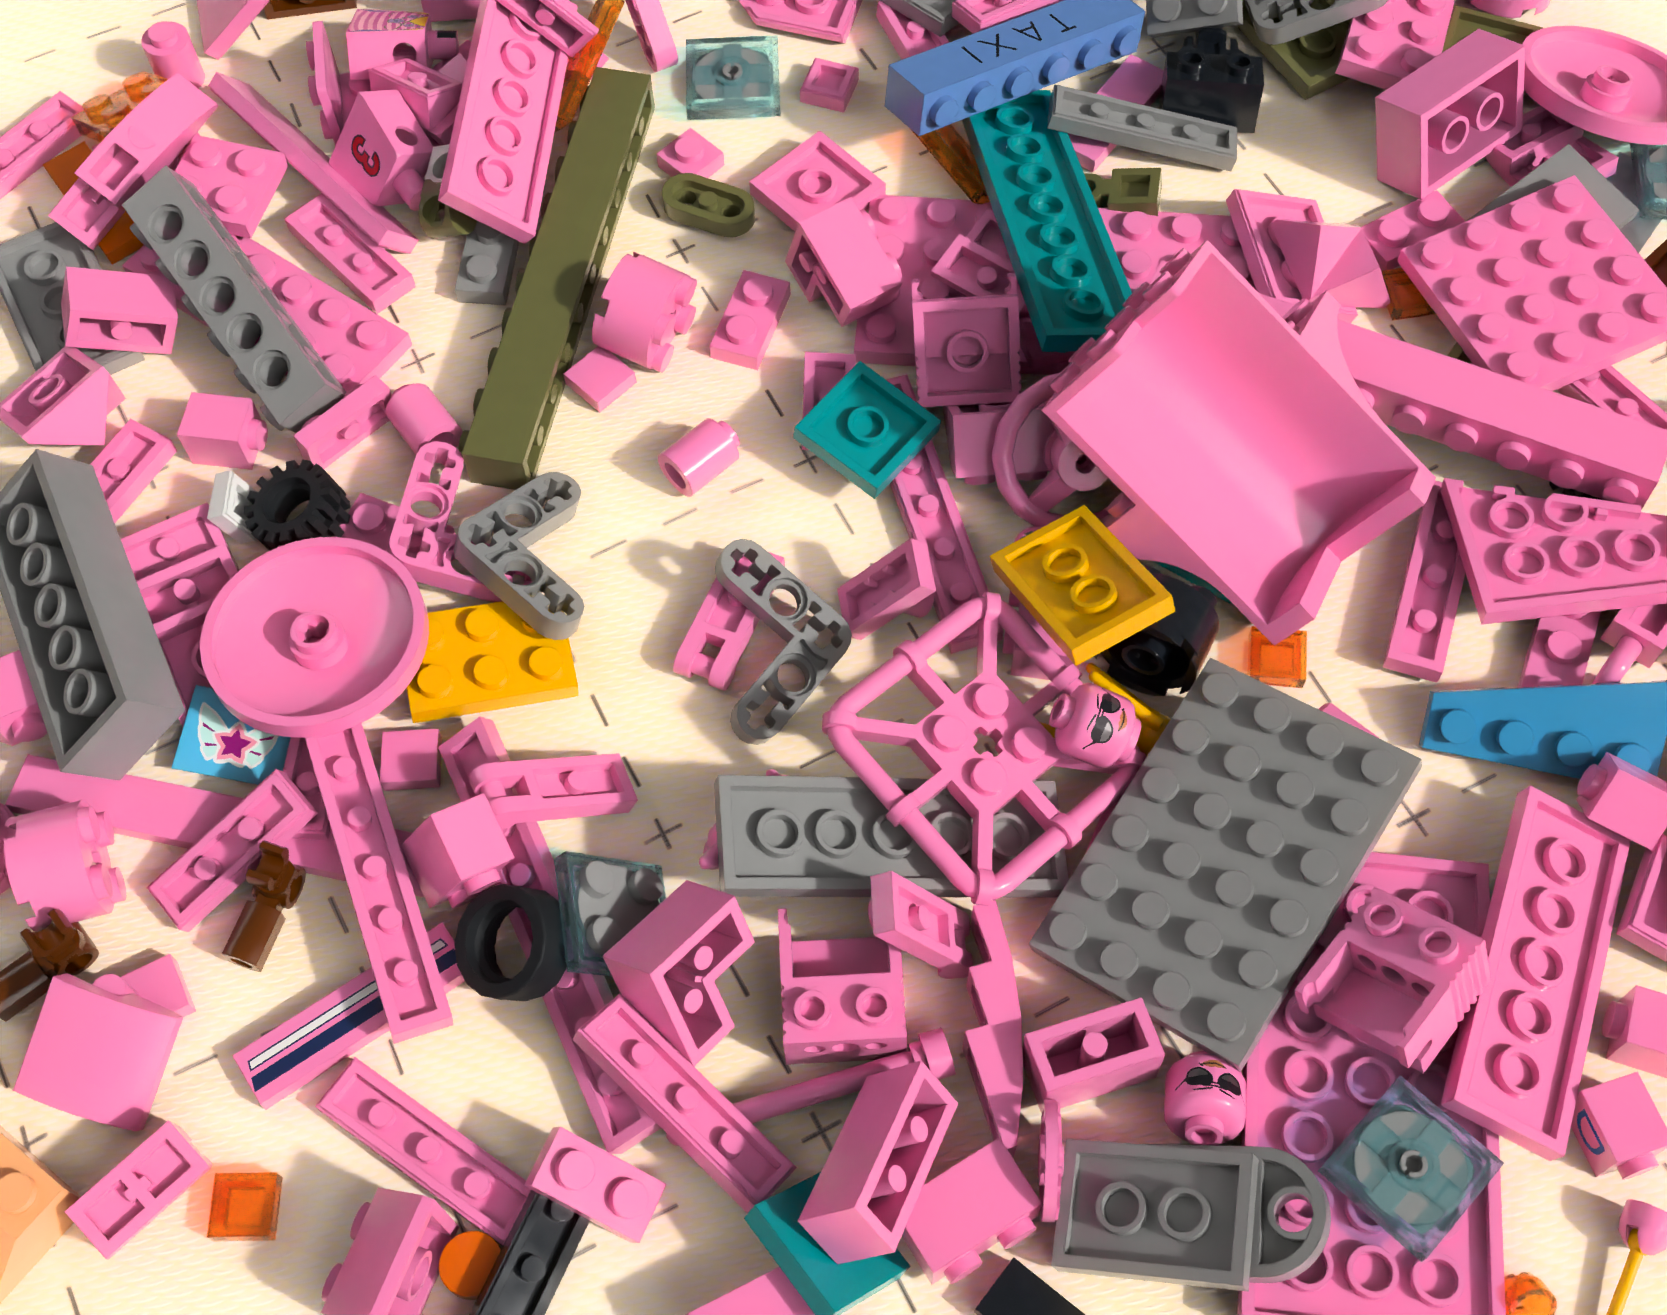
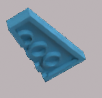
(1551, 725)

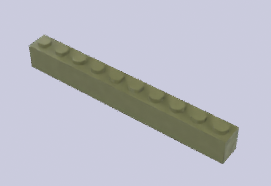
(559, 282)

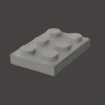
(1156, 1213)

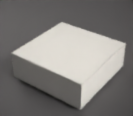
(228, 504)

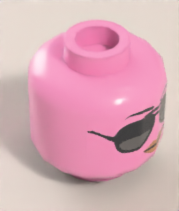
(1095, 725)
(1204, 1099)

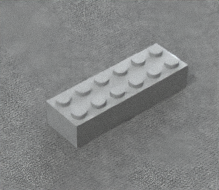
(81, 620)

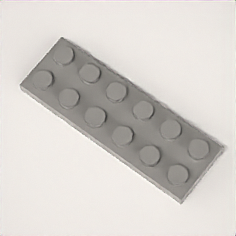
(833, 835)

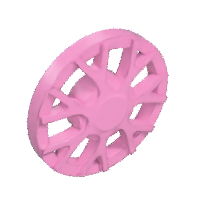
(1050, 1160)

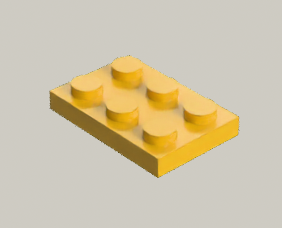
(1082, 584)
(487, 662)

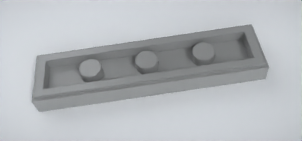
(1142, 127)

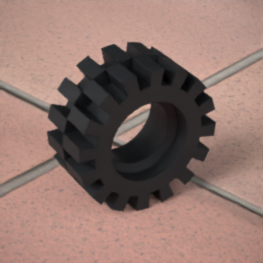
(287, 491)

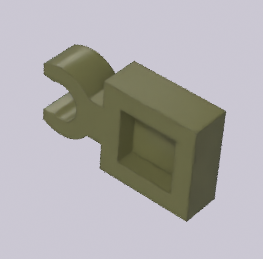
(1128, 190)

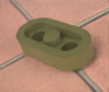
(713, 206)

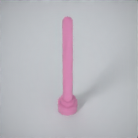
(930, 1048)

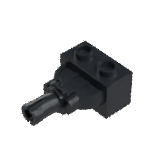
(1213, 81)

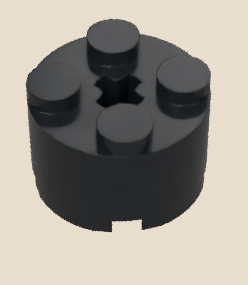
(1171, 649)

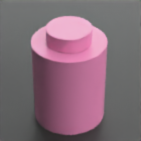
(172, 51)
(421, 417)
(700, 456)

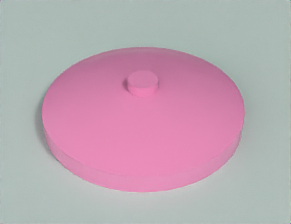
(1599, 82)
(314, 637)

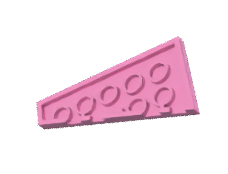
(1555, 553)

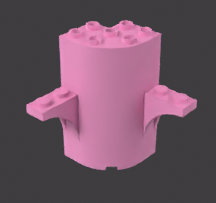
(1236, 439)

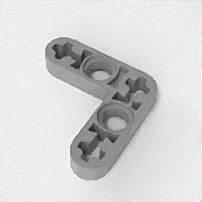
(1311, 20)
(510, 553)
(800, 645)

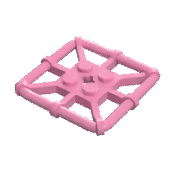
(947, 741)

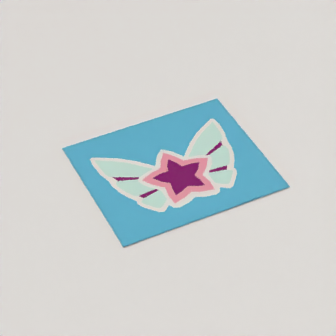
(224, 746)

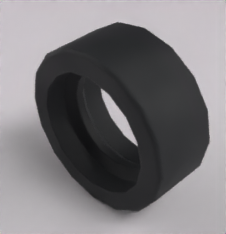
(478, 935)

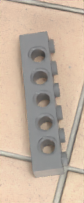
(214, 272)

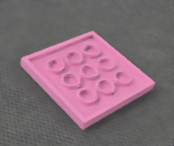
(1541, 287)

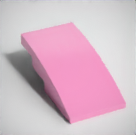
(179, 574)

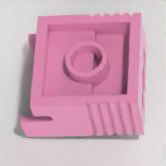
(967, 348)
(1397, 979)
(840, 998)

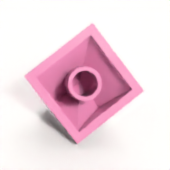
(1333, 260)
(63, 402)

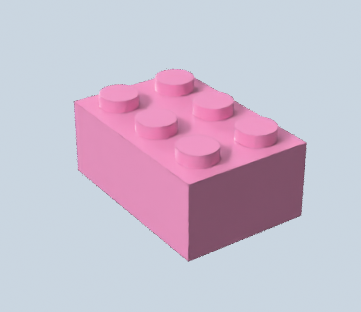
(1449, 113)

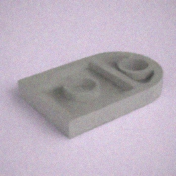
(1282, 1178)

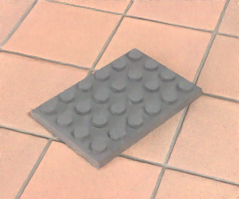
(1226, 860)

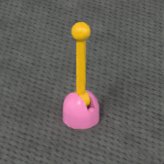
(1644, 1233)

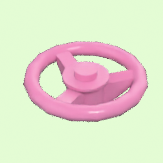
(1067, 464)

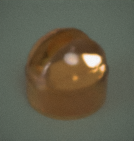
(1531, 1292)

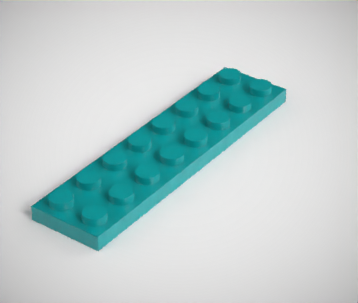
(1048, 222)

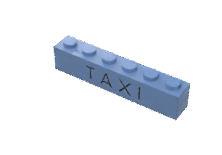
(1010, 61)

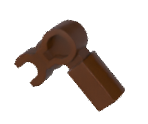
(275, 887)
(52, 952)

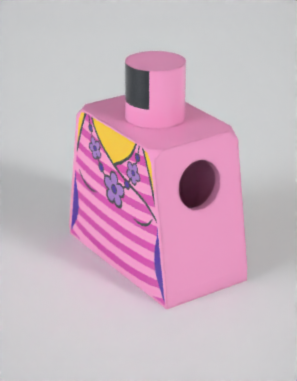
(382, 36)

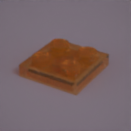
(106, 111)

